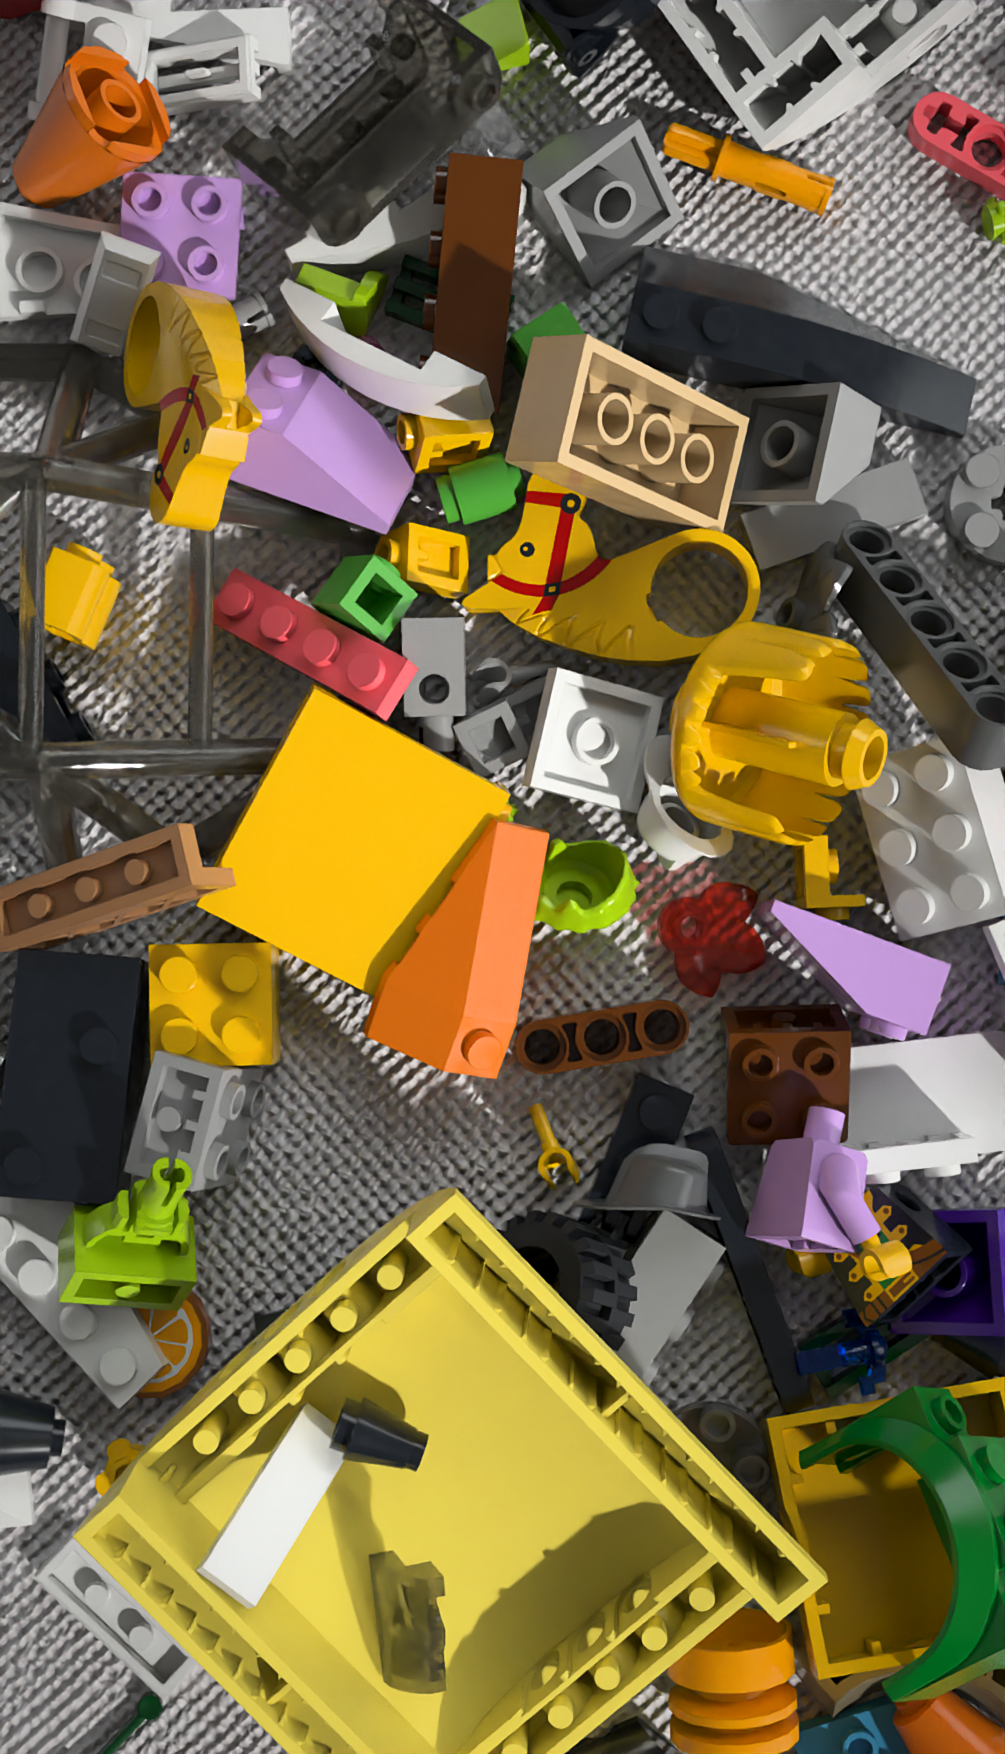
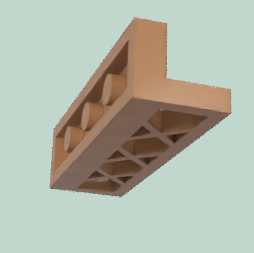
(107, 889)

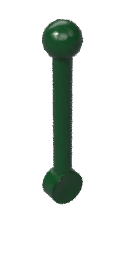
(148, 1708)

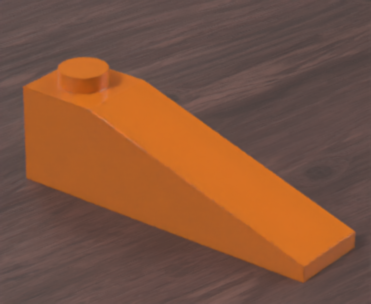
(465, 972)

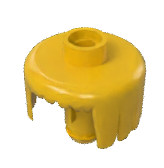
(769, 732)

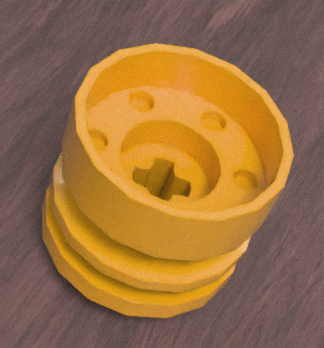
(736, 1689)

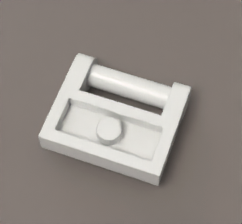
(104, 27)

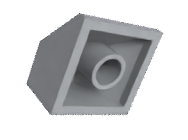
(600, 195)
(803, 443)

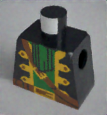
(929, 1240)

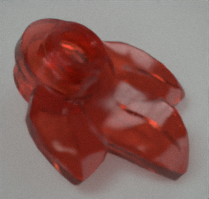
(721, 936)

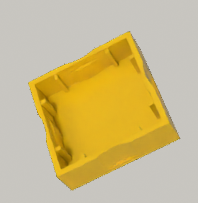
(870, 1537)

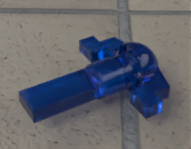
(868, 1349)

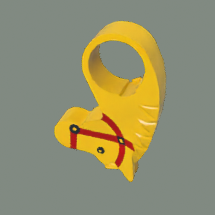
(190, 366)
(595, 607)

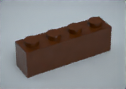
(474, 263)

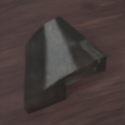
(409, 1623)

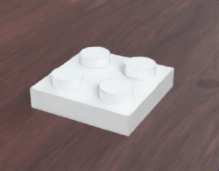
(592, 740)

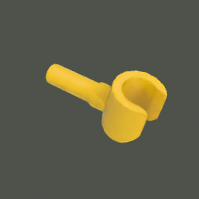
(552, 1153)

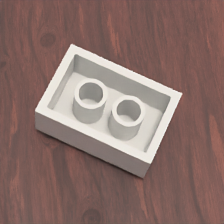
(937, 839)

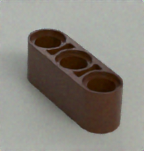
(630, 1041)

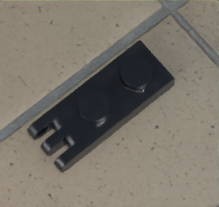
(650, 1115)

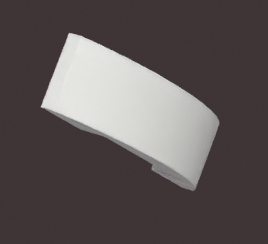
(436, 391)

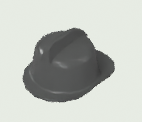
(659, 1179)

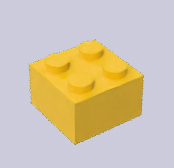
(216, 1002)

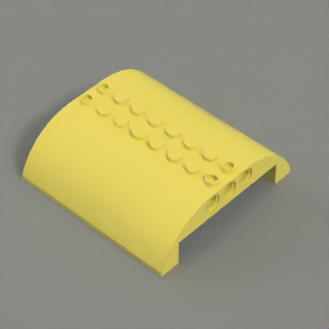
(551, 1496)

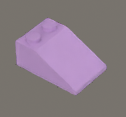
(322, 447)
(866, 975)

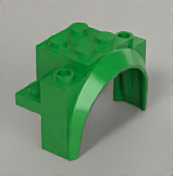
(967, 1502)

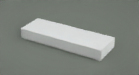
(274, 1508)
(114, 1617)

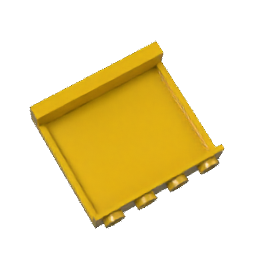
(350, 840)

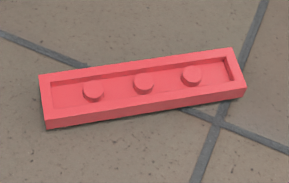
(312, 644)

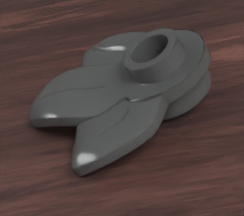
(816, 592)

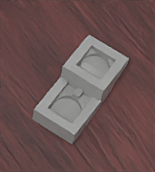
(502, 729)

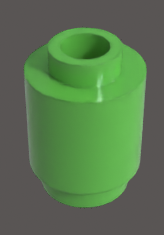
(479, 489)

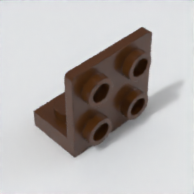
(781, 1066)

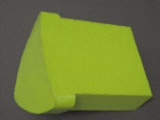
(354, 300)

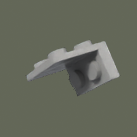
(196, 1116)

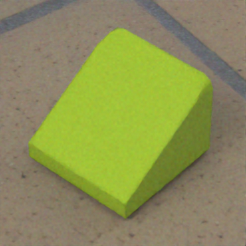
(503, 28)

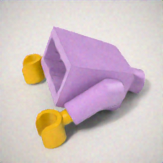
(816, 1203)

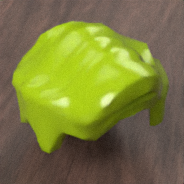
(585, 885)

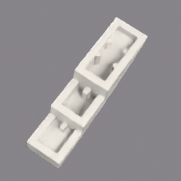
(381, 241)

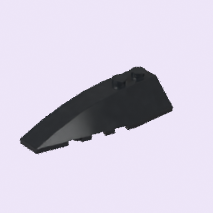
(759, 332)

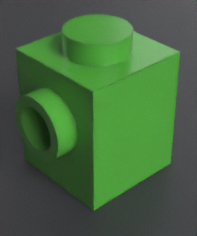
(365, 596)

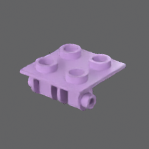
(191, 224)

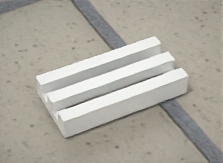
(212, 97)

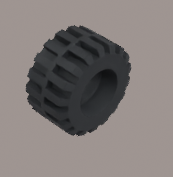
(589, 1265)

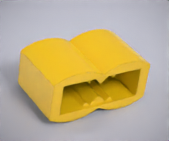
(78, 594)

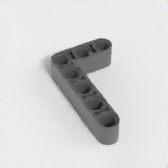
(923, 645)

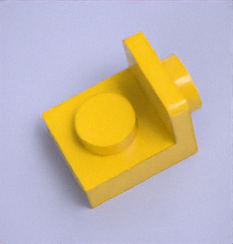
(441, 442)
(428, 558)
(814, 871)

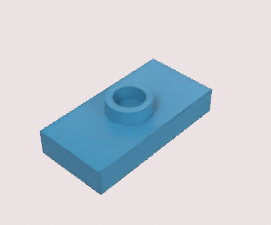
(855, 1730)

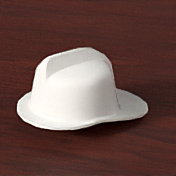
(665, 820)

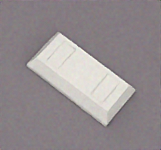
(111, 291)

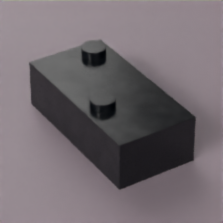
(72, 1075)

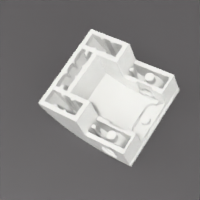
(806, 61)

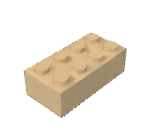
(625, 435)

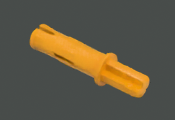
(749, 168)

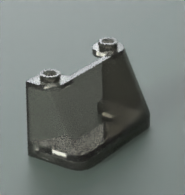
(380, 132)

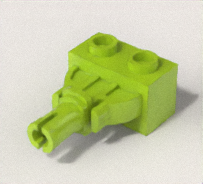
(133, 1248)

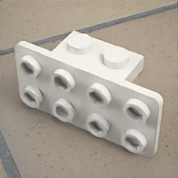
(927, 1103)

